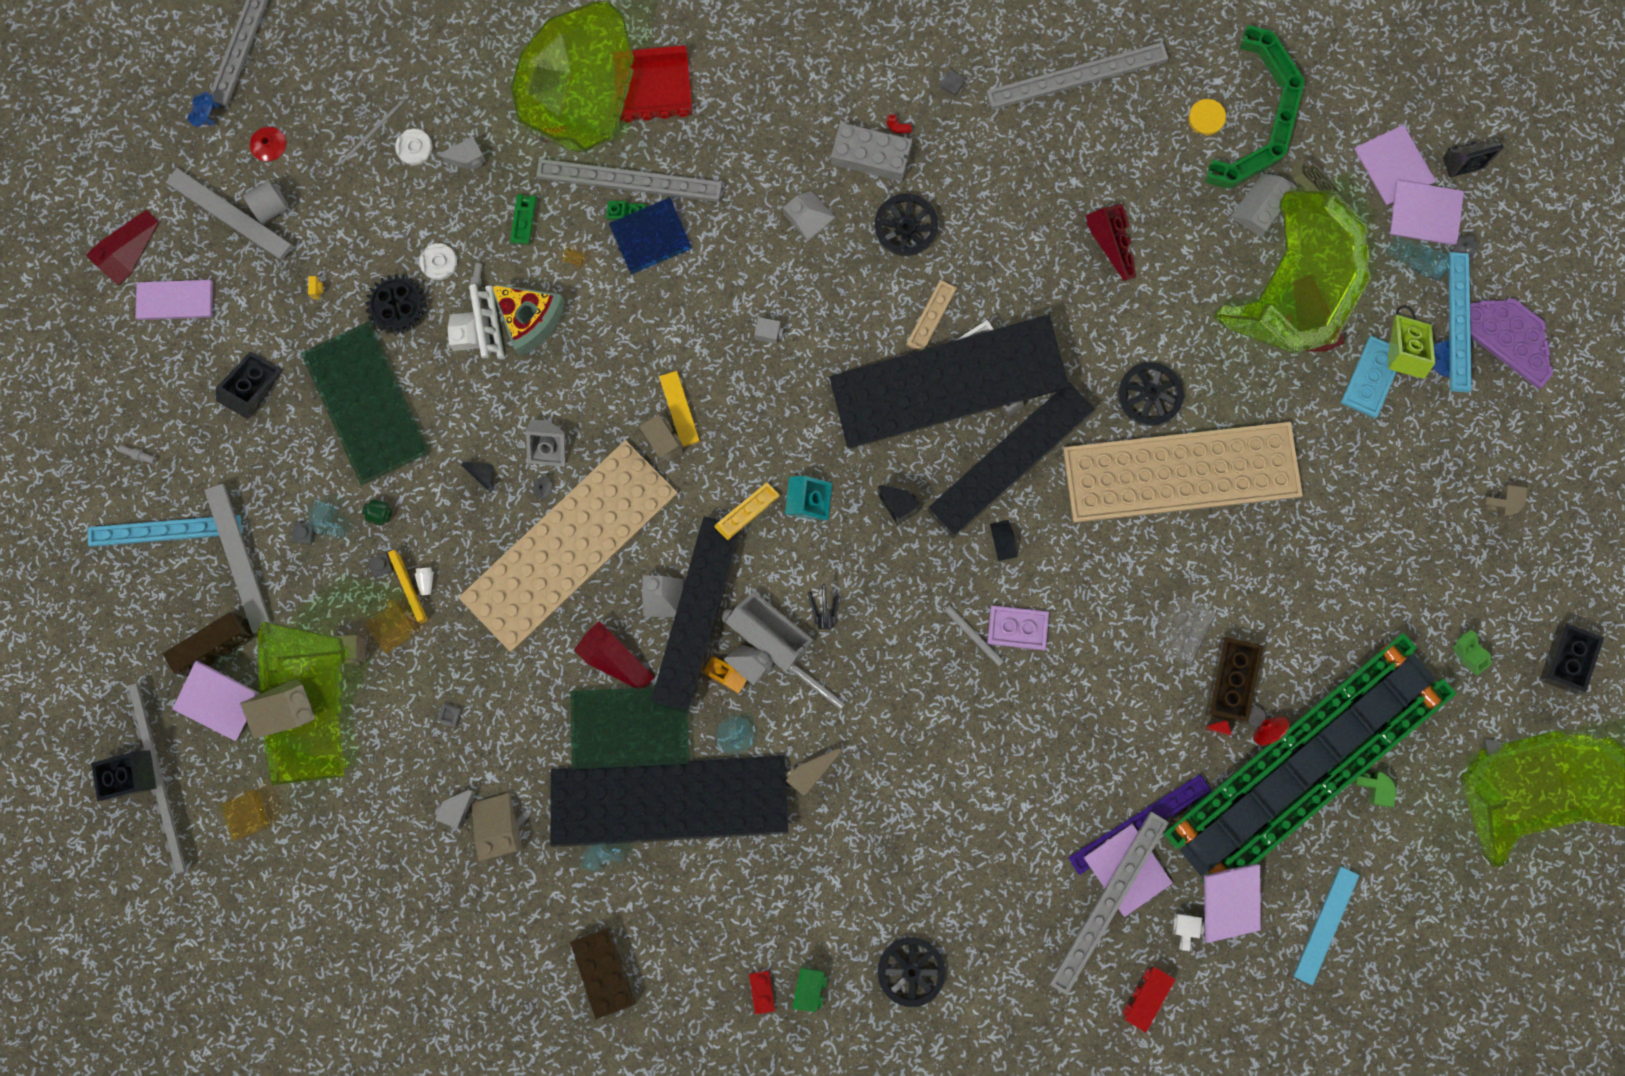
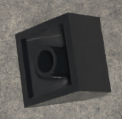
(898, 503)

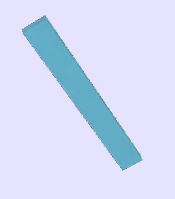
(1459, 322)
(154, 531)

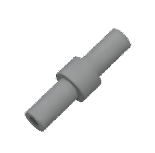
(476, 276)
(137, 454)

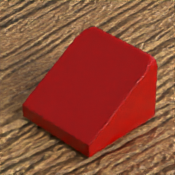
(1219, 728)

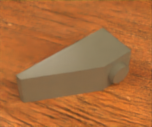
(807, 774)

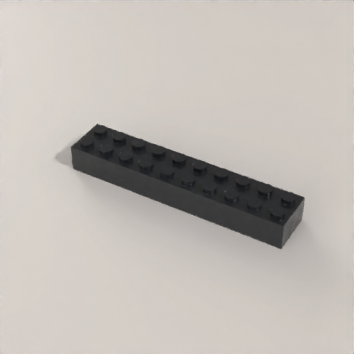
(1010, 460)
(695, 618)

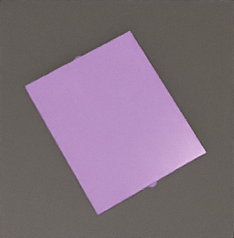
(1393, 159)
(1426, 212)
(214, 700)
(1148, 883)
(1232, 903)

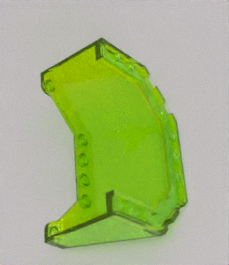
(1314, 281)
(314, 660)
(1543, 786)

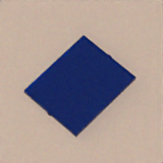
(650, 236)

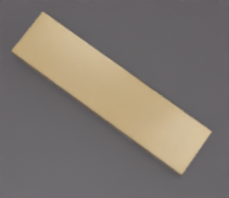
(931, 316)

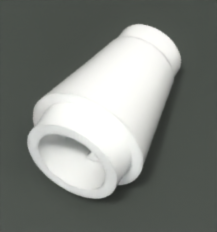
(424, 580)

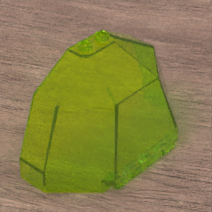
(575, 77)

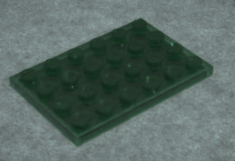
(625, 730)

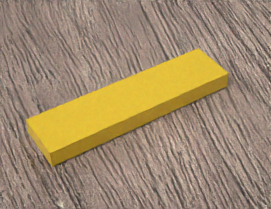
(679, 408)
(747, 511)
(408, 586)

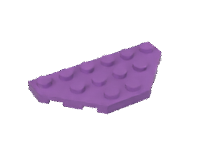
(1513, 337)

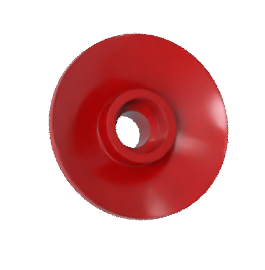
(271, 150)
(1271, 730)

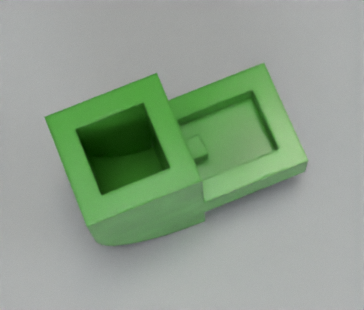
(1471, 653)
(1381, 786)

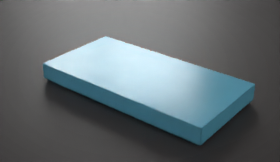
(1370, 379)

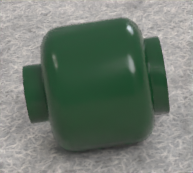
(377, 512)

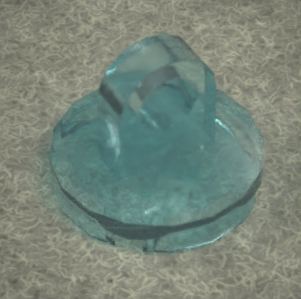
(735, 735)

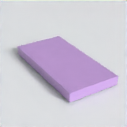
(174, 300)

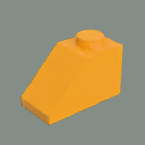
(724, 674)

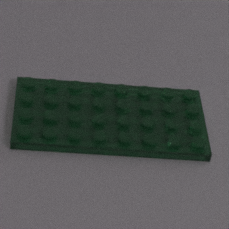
(365, 403)

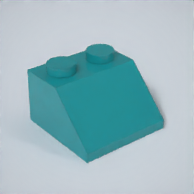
(808, 498)

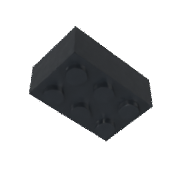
(1571, 659)
(123, 775)

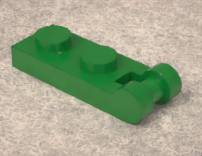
(523, 219)

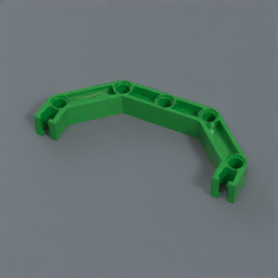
(1284, 73)

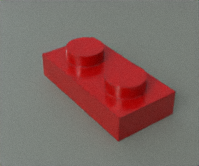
(761, 992)

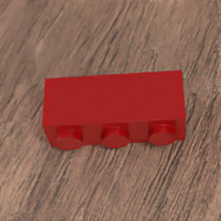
(1148, 998)

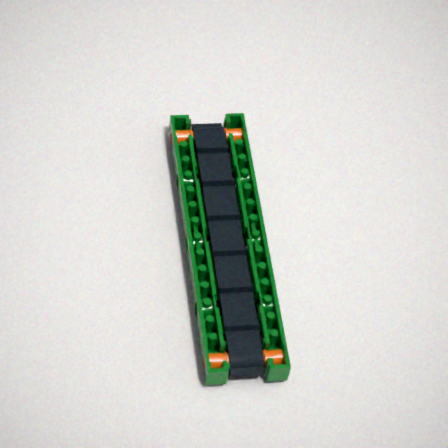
(1335, 741)

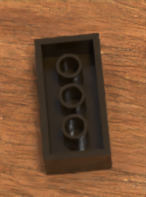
(208, 644)
(1234, 680)
(602, 973)

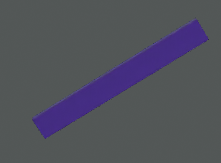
(1163, 808)

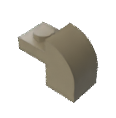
(1511, 502)

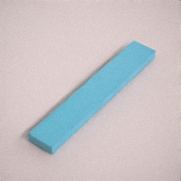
(1325, 925)

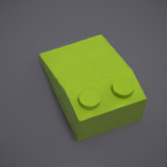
(1411, 347)

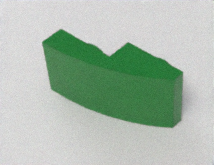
(619, 209)

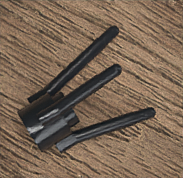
(824, 620)

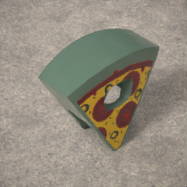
(528, 315)

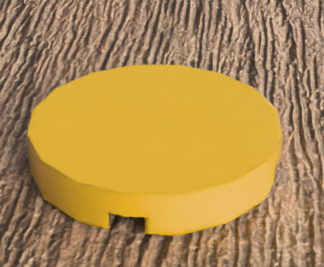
(1207, 117)

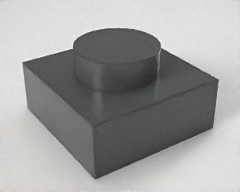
(302, 534)
(380, 565)

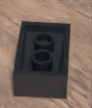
(1470, 158)
(247, 385)

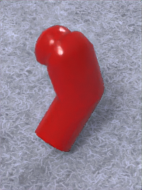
(895, 125)

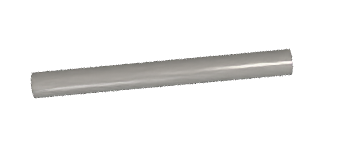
(974, 636)

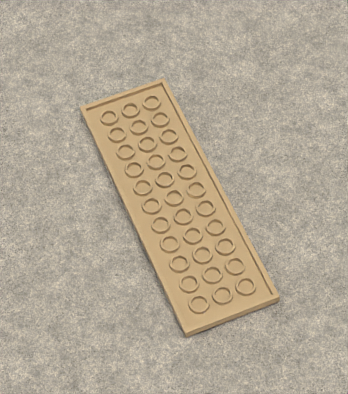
(1182, 472)
(568, 546)

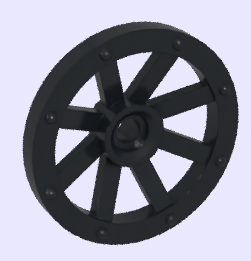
(906, 221)
(1147, 396)
(940, 972)

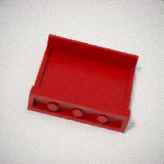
(658, 85)

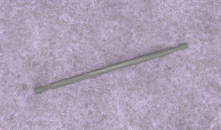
(370, 133)

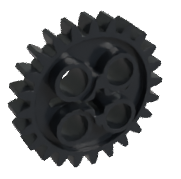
(412, 299)

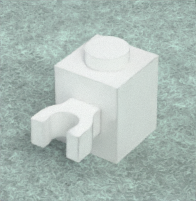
(1187, 927)

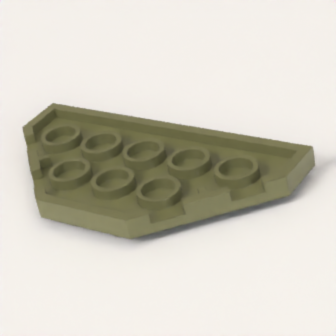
(1313, 179)

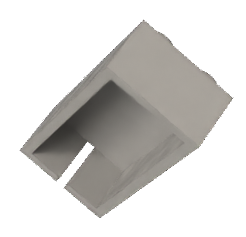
(871, 152)
(769, 631)

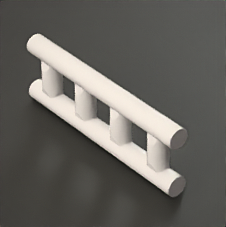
(482, 330)

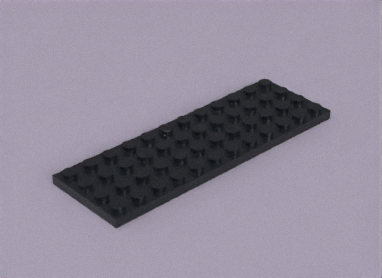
(949, 381)
(669, 802)

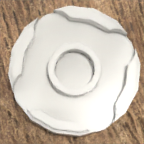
(419, 146)
(438, 261)

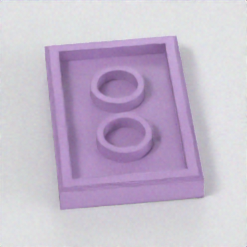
(1018, 628)

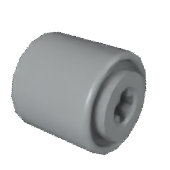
(266, 201)

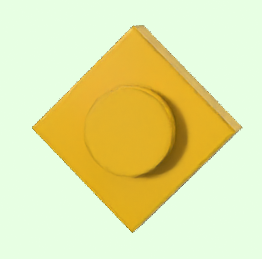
(315, 287)

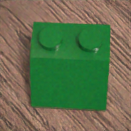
(808, 989)

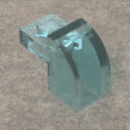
(320, 520)
(594, 856)

